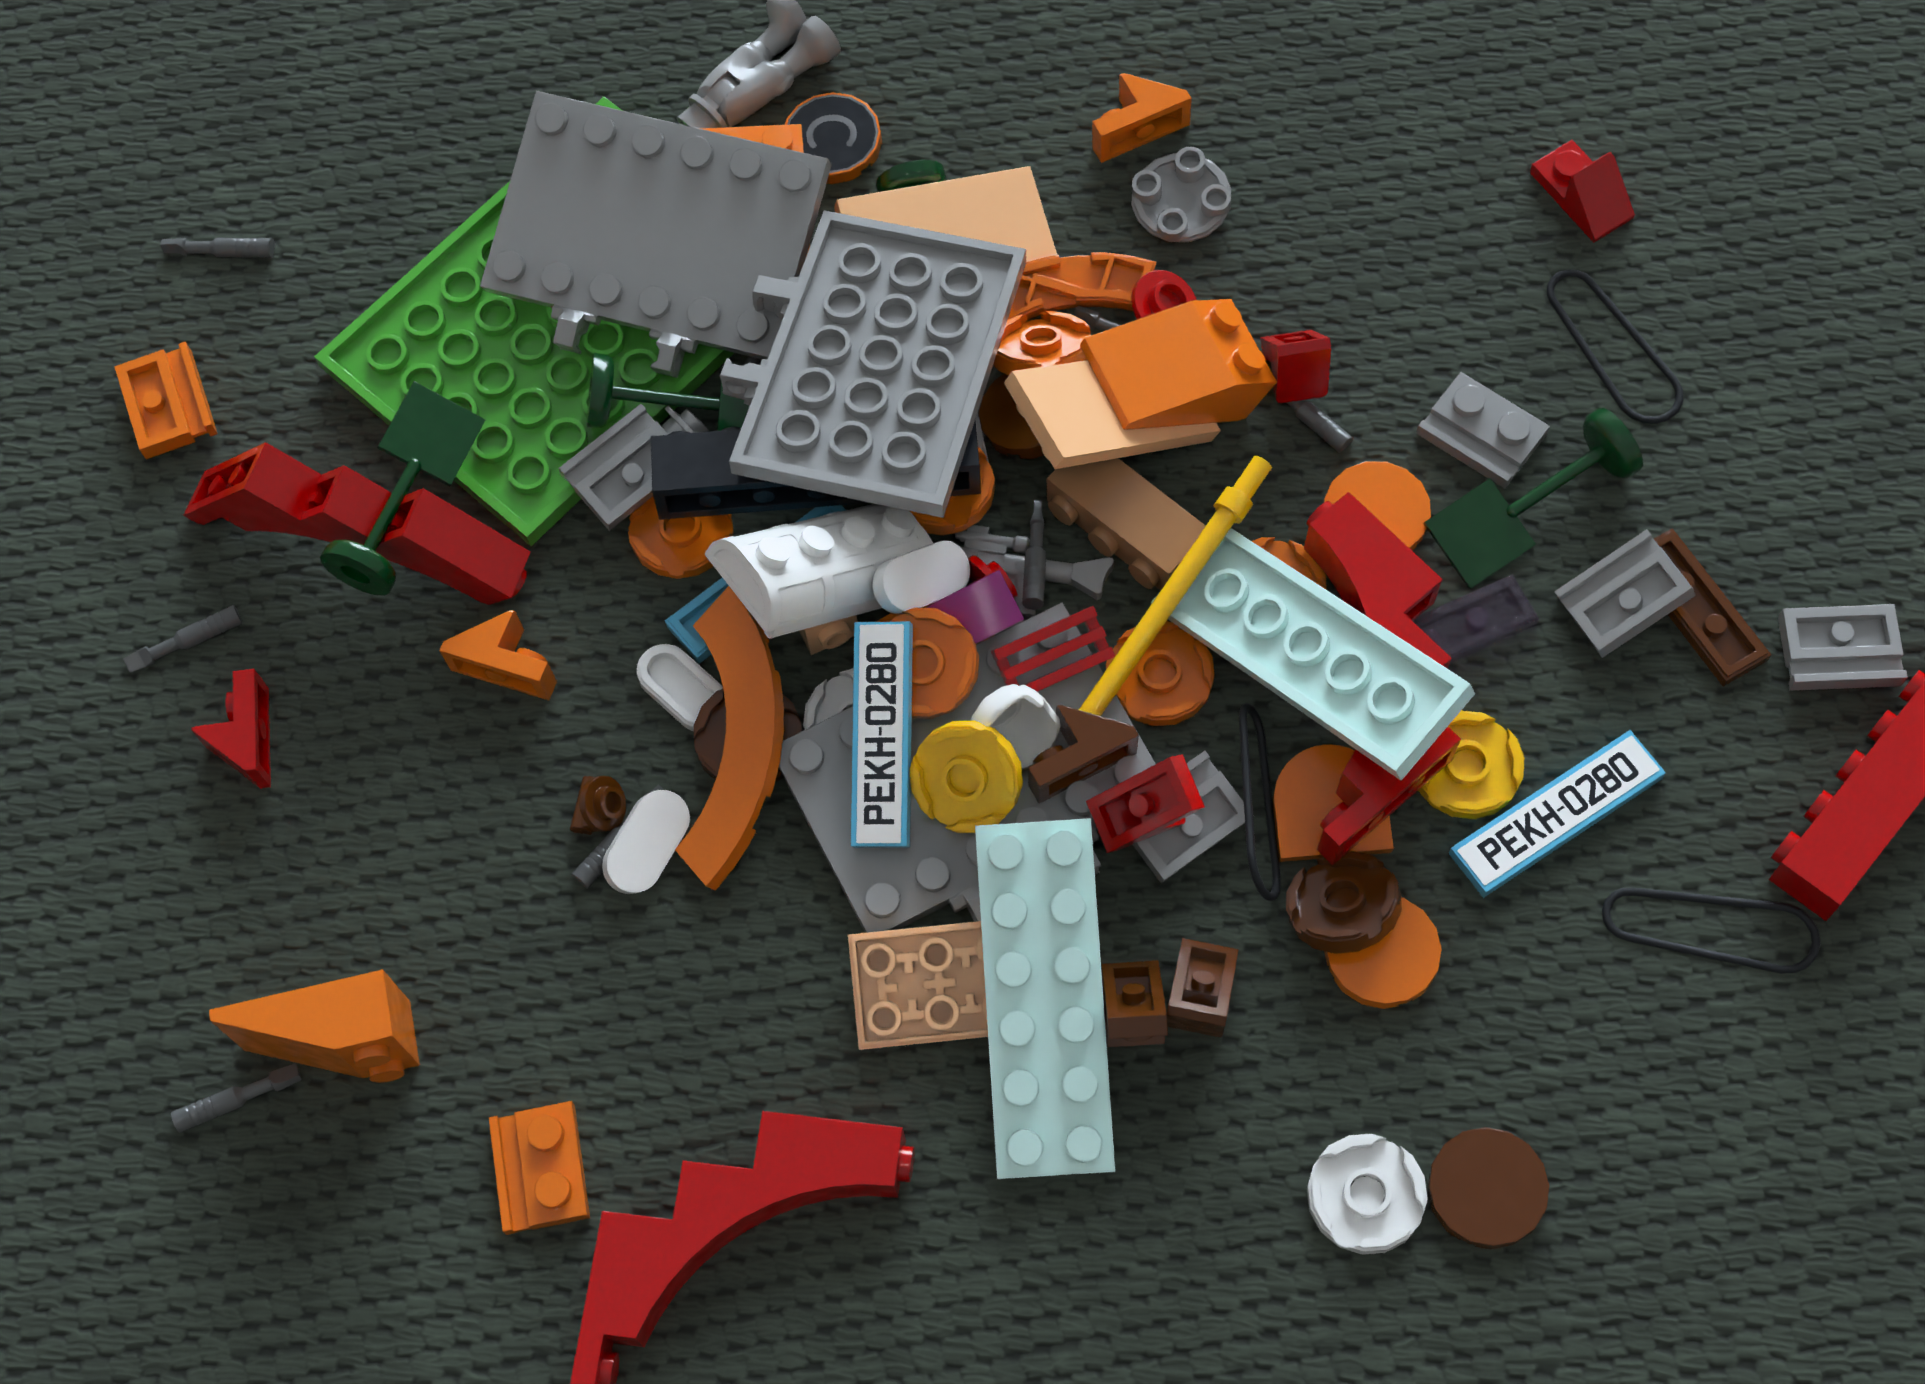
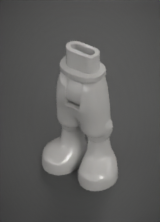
(749, 76)

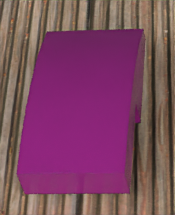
(983, 607)

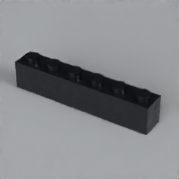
(696, 479)

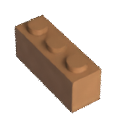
(1124, 517)

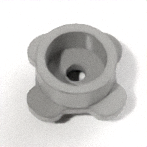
(683, 422)

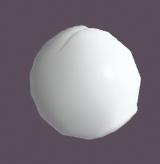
(1022, 719)

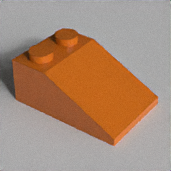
(1180, 366)
(341, 1026)

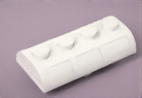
(815, 567)

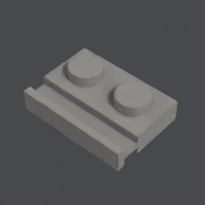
(1483, 430)
(616, 468)
(1625, 593)
(1842, 647)
(1202, 830)

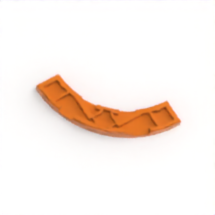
(1078, 280)
(751, 740)

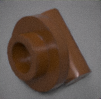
(598, 805)

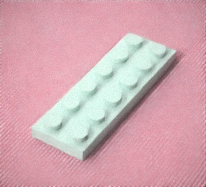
(1321, 654)
(1044, 999)

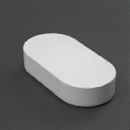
(921, 577)
(676, 682)
(646, 842)

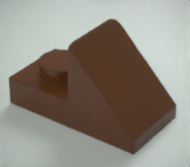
(1093, 747)
(1202, 987)
(1134, 1003)

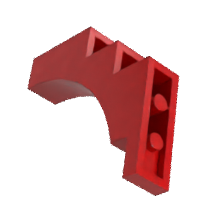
(281, 495)
(1393, 589)
(649, 1259)

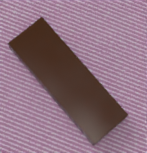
(1711, 620)

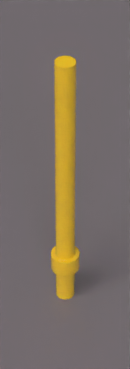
(1230, 509)

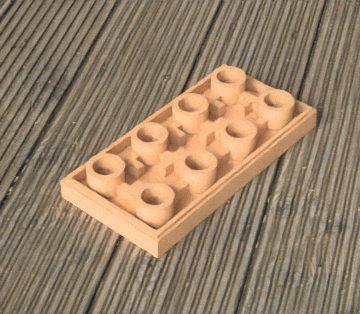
(983, 207)
(1078, 422)
(918, 985)

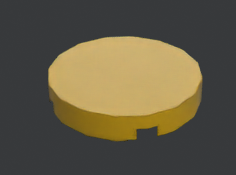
(966, 776)
(1468, 784)

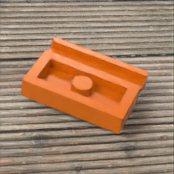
(165, 400)
(539, 1168)

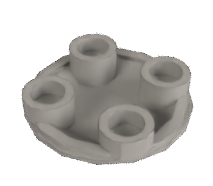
(1181, 196)

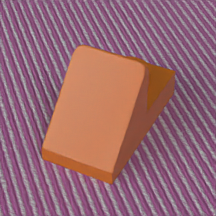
(1147, 115)
(490, 655)

